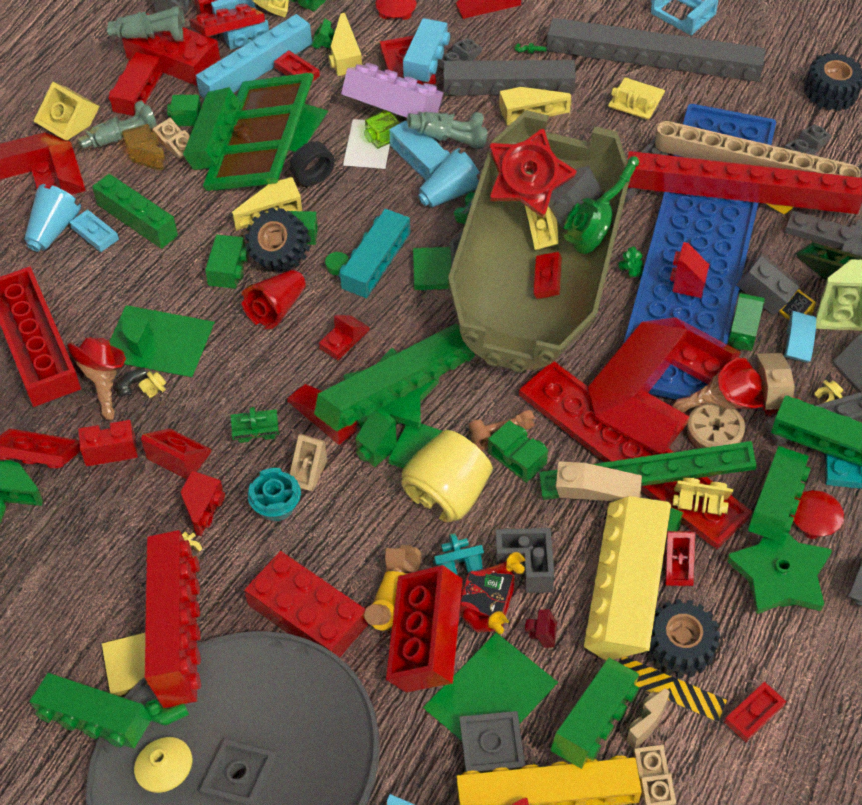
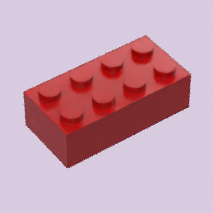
(177, 59)
(305, 605)
(424, 629)

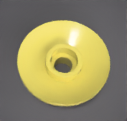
(167, 773)

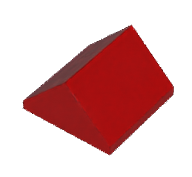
(174, 451)

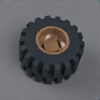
(833, 81)
(277, 240)
(683, 638)

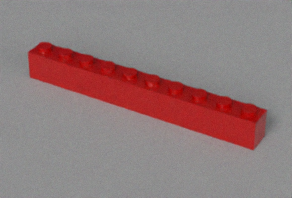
(747, 182)

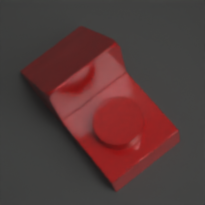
(343, 337)

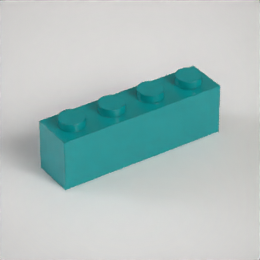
(375, 253)

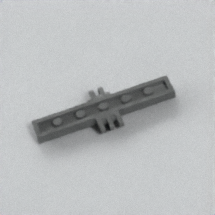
(826, 232)

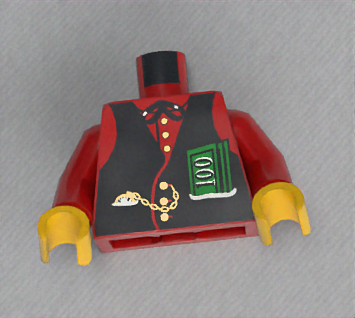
(489, 594)

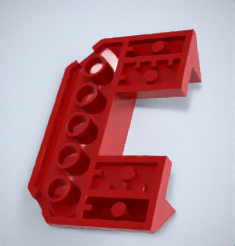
(45, 156)
(623, 385)

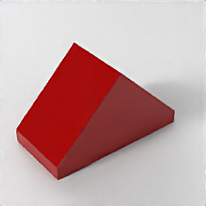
(679, 558)

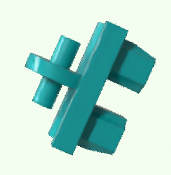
(469, 556)

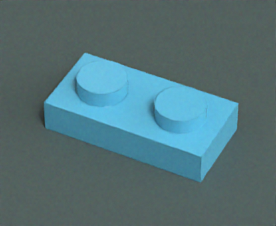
(94, 230)

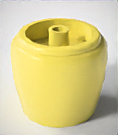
(448, 473)

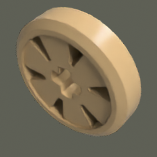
(701, 426)

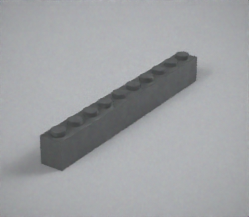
(656, 49)

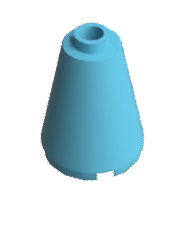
(450, 180)
(49, 216)

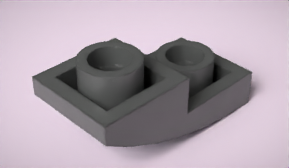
(461, 51)
(810, 140)

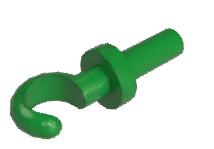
(530, 48)

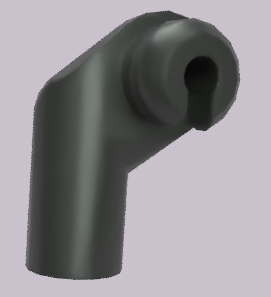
(129, 378)

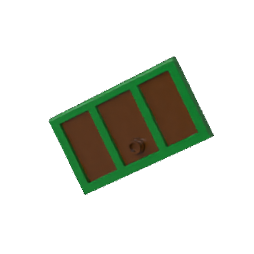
(260, 132)

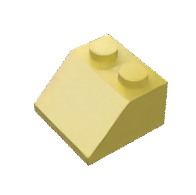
(65, 112)

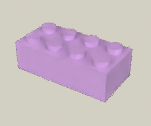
(390, 91)

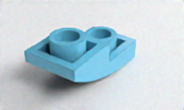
(800, 337)

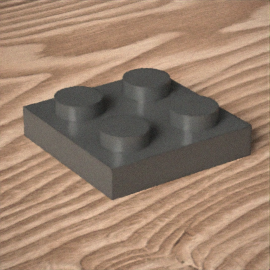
(491, 742)

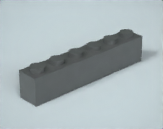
(496, 76)

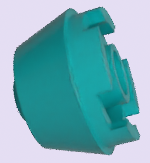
(274, 494)

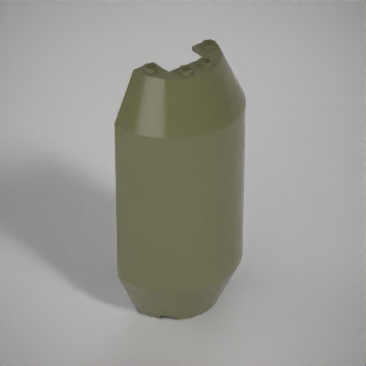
(497, 260)

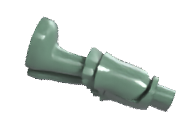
(144, 26)
(443, 126)
(112, 129)

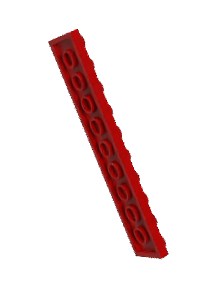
(568, 405)

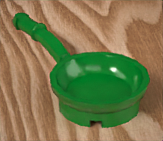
(591, 220)

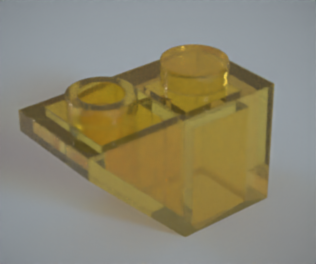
(143, 147)

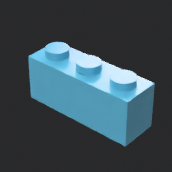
(426, 50)
(417, 149)

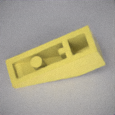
(344, 48)
(517, 100)
(279, 195)
(543, 230)

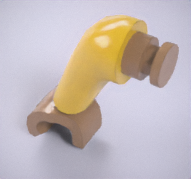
(398, 562)

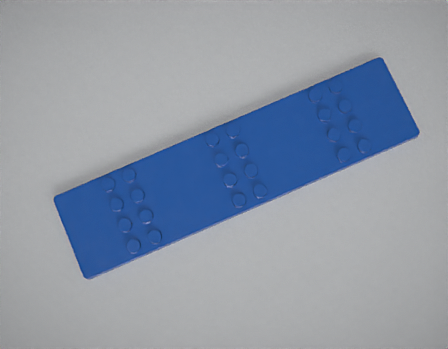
(718, 232)

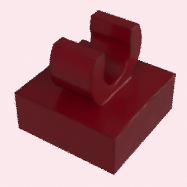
(543, 628)

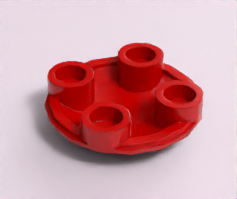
(395, 8)
(818, 514)

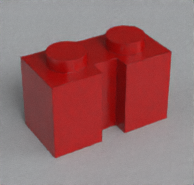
(108, 444)

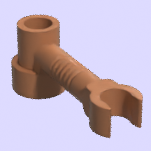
(482, 432)

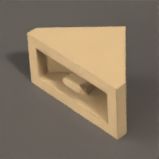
(308, 461)

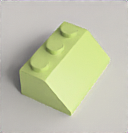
(842, 299)

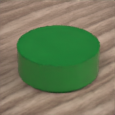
(335, 261)

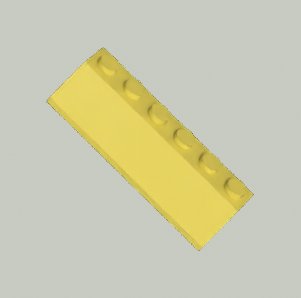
(627, 578)

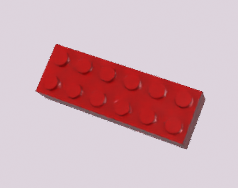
(34, 339)
(172, 620)

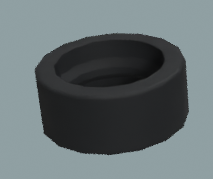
(304, 156)

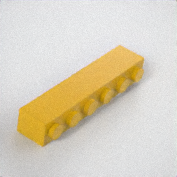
(562, 783)

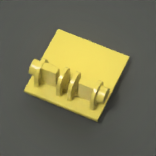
(636, 98)
(715, 492)

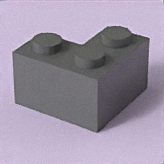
(536, 548)

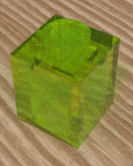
(378, 128)

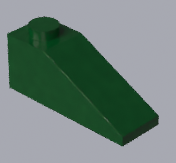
(825, 259)

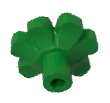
(632, 262)

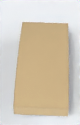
(172, 137)
(651, 714)
(654, 776)

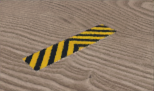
(679, 691)

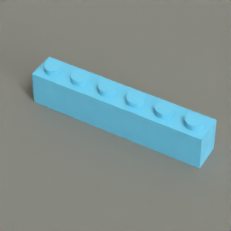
(255, 57)

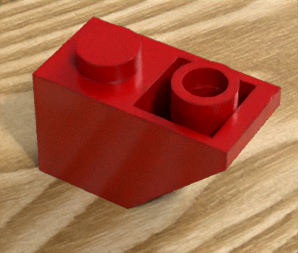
(690, 273)
(201, 497)

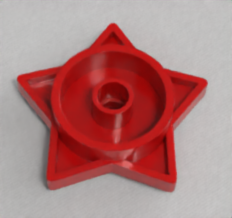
(528, 156)

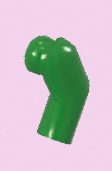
(164, 715)

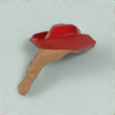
(99, 363)
(732, 388)

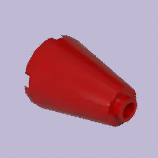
(272, 298)

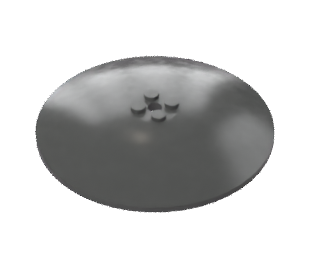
(262, 707)

